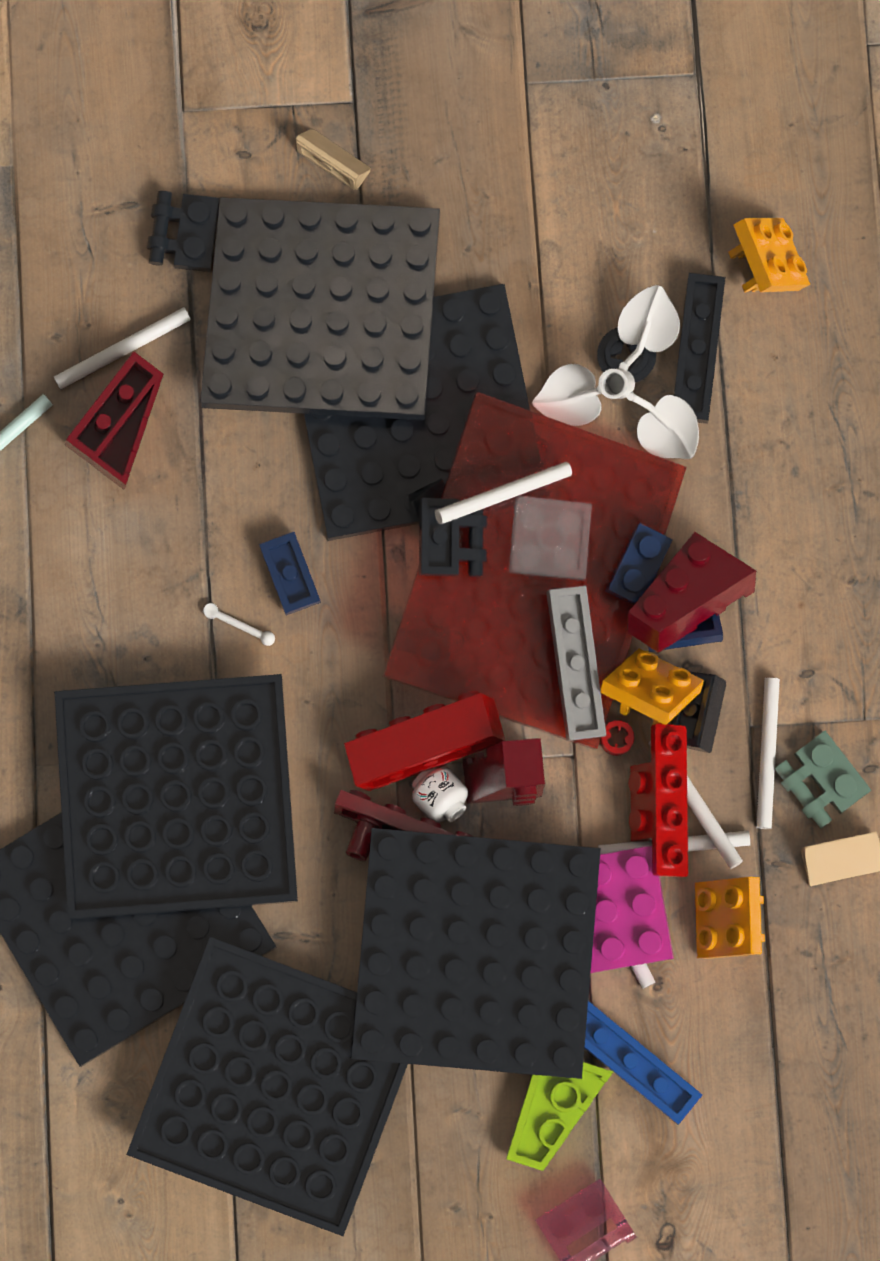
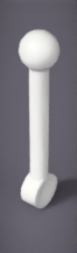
(211, 611)

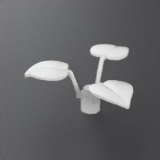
(571, 394)

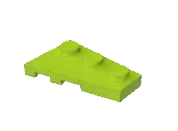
(550, 1113)

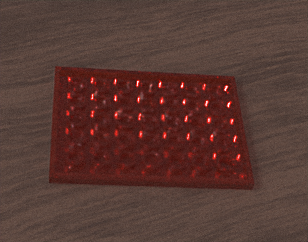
(497, 627)

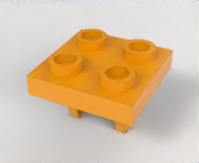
(770, 255)
(651, 687)
(728, 918)

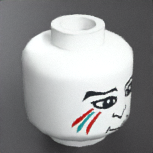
(439, 794)

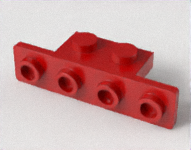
(660, 801)

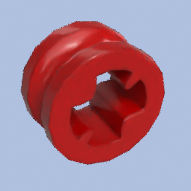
(628, 740)

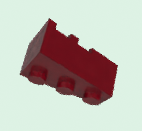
(117, 420)
(689, 590)
(508, 772)

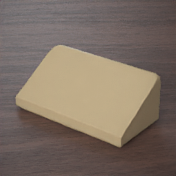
(332, 158)
(842, 858)

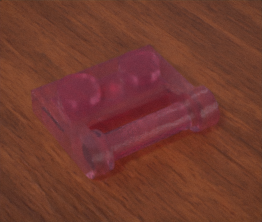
(581, 1215)

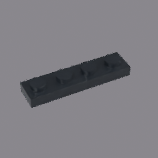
(699, 342)

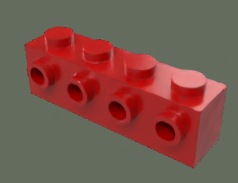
(424, 741)

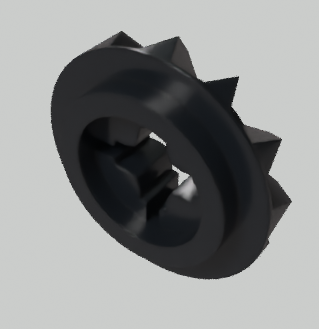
(612, 345)

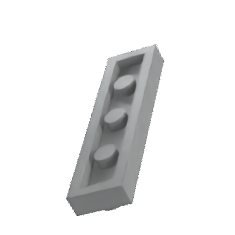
(576, 663)

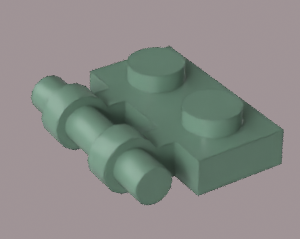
(832, 774)

